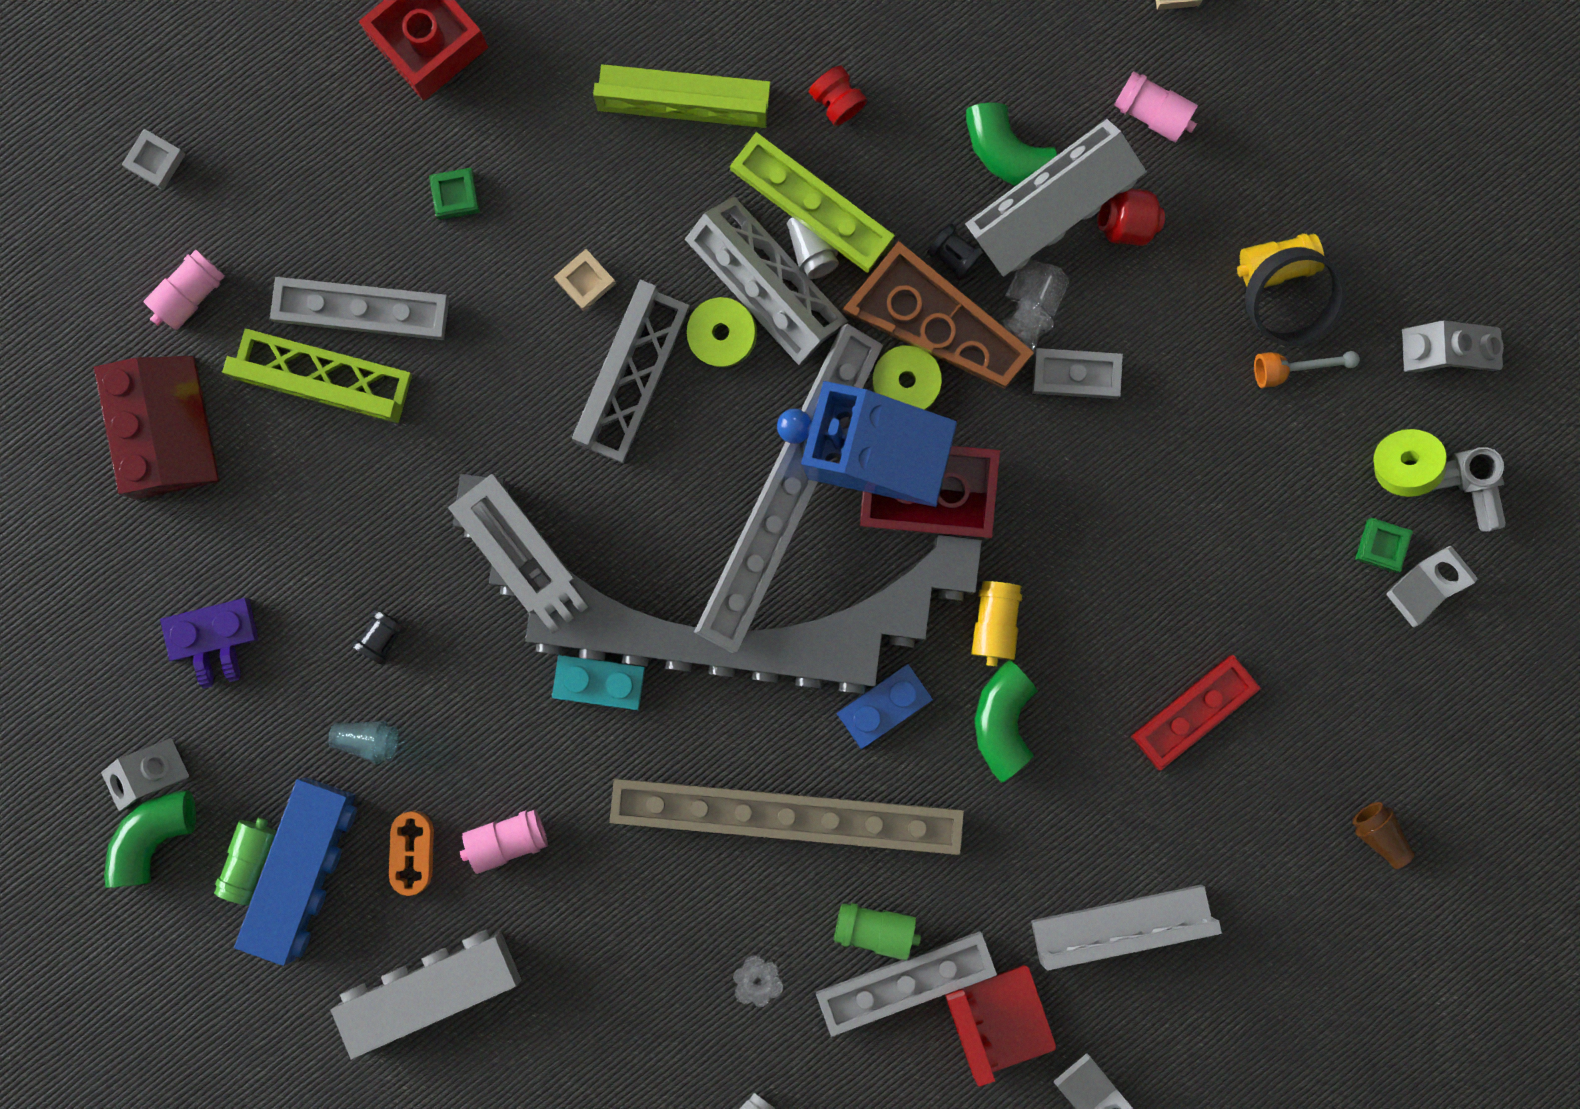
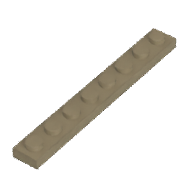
(786, 816)

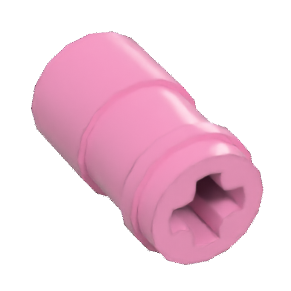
(1160, 109)
(183, 291)
(502, 841)

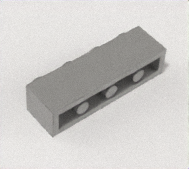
(1056, 197)
(426, 994)

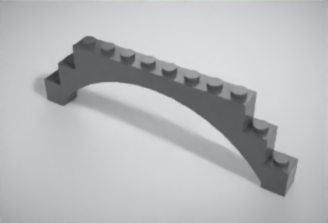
(827, 649)

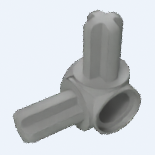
(1485, 491)

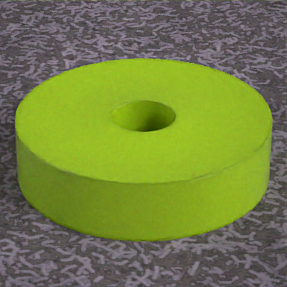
(702, 329)
(909, 361)
(1410, 479)

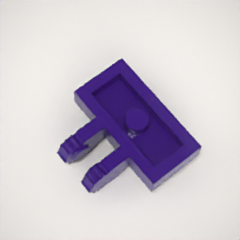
(209, 631)

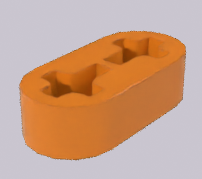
(400, 853)

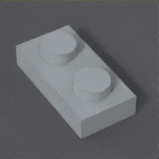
(1077, 373)

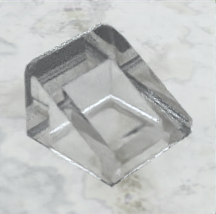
(1040, 284)

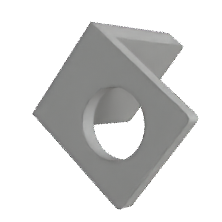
(1425, 587)
(144, 772)
(1089, 1087)

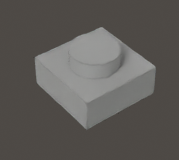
(153, 159)

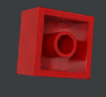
(424, 40)

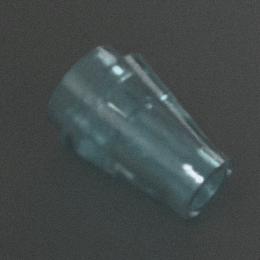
(366, 740)

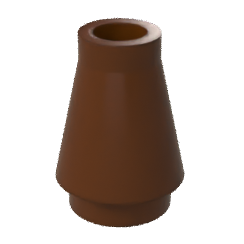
(1384, 834)

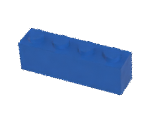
(296, 871)

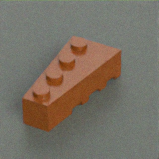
(928, 312)

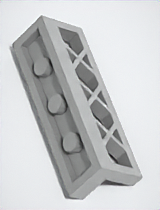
(760, 281)
(616, 364)
(1124, 927)

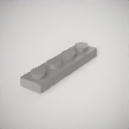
(359, 308)
(906, 983)

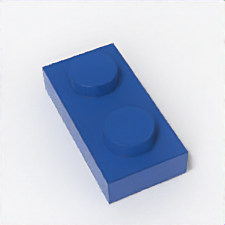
(884, 706)

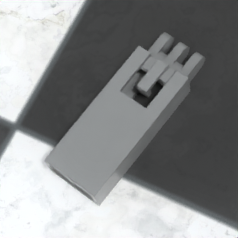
(511, 542)

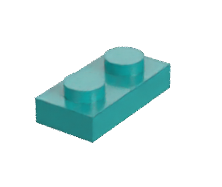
(598, 682)

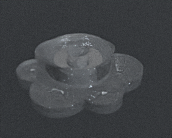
(748, 991)

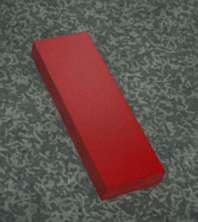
(1195, 712)

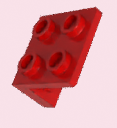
(1000, 1022)

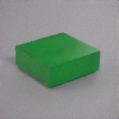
(454, 193)
(1384, 545)

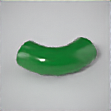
(999, 147)
(998, 721)
(140, 834)

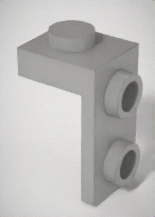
(1452, 344)

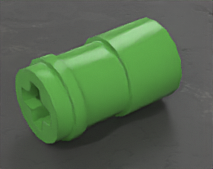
(245, 861)
(878, 931)

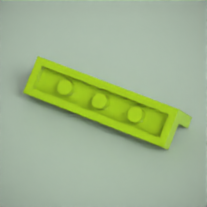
(682, 96)
(812, 202)
(310, 386)

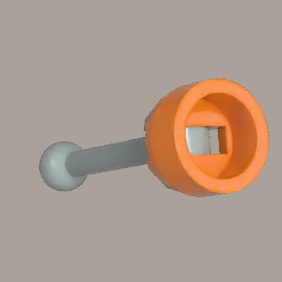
(1273, 368)

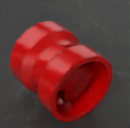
(836, 93)

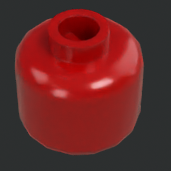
(1131, 217)

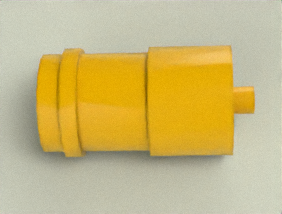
(1253, 256)
(997, 620)

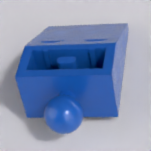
(885, 449)

